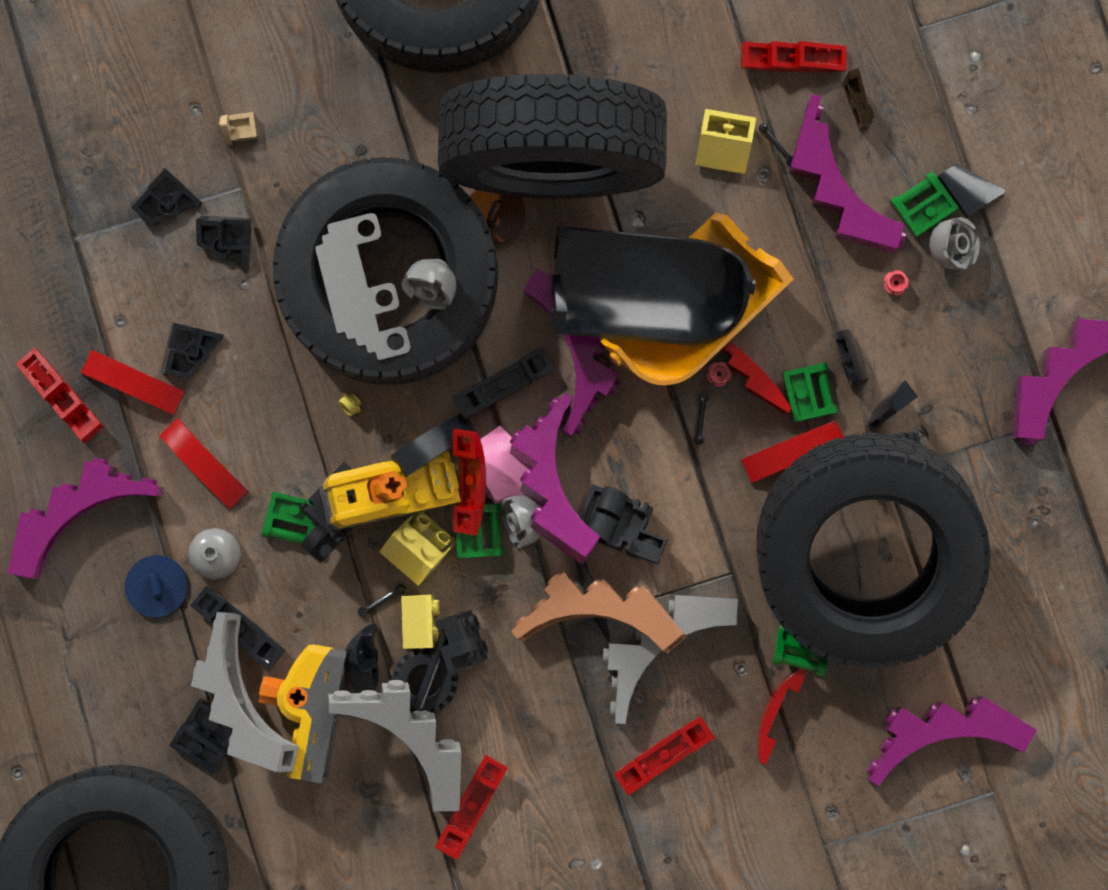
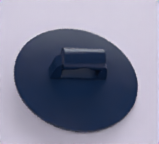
(156, 586)

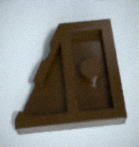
(857, 99)

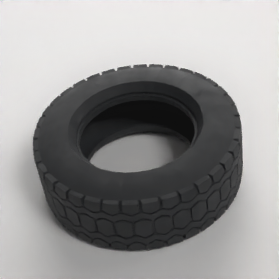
(438, 38)
(552, 136)
(396, 190)
(889, 626)
(120, 793)

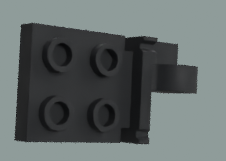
(621, 523)
(322, 538)
(464, 641)

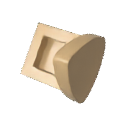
(238, 127)

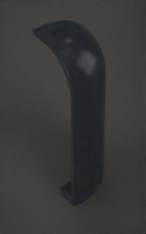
(646, 287)

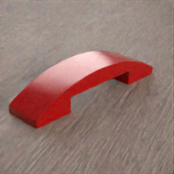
(132, 382)
(785, 453)
(203, 464)
(472, 481)
(764, 743)
(663, 755)
(471, 807)

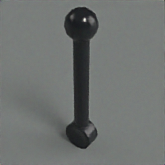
(763, 128)
(703, 397)
(363, 611)

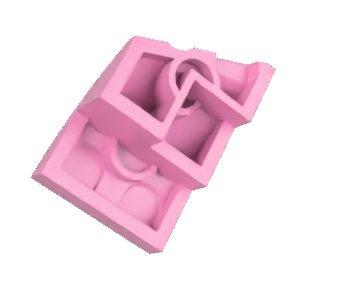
(502, 468)

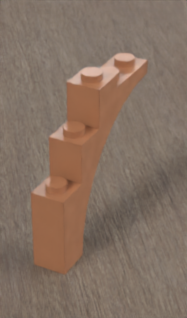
(601, 601)

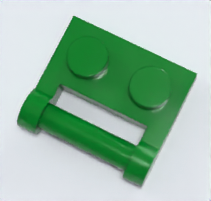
(927, 212)
(802, 396)
(286, 509)
(472, 545)
(787, 644)

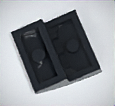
(202, 739)

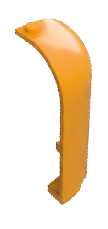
(675, 363)

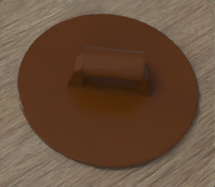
(502, 213)

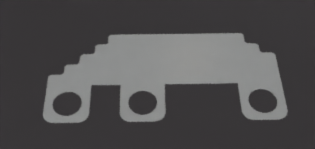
(347, 290)

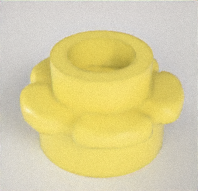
(350, 404)

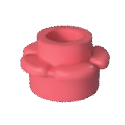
(903, 282)
(722, 367)

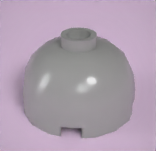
(954, 244)
(431, 282)
(518, 519)
(214, 553)

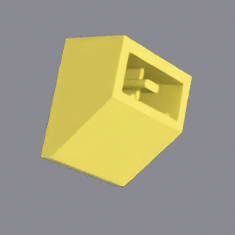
(725, 141)
(418, 547)
(419, 621)

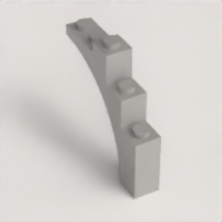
(630, 661)
(221, 675)
(417, 729)

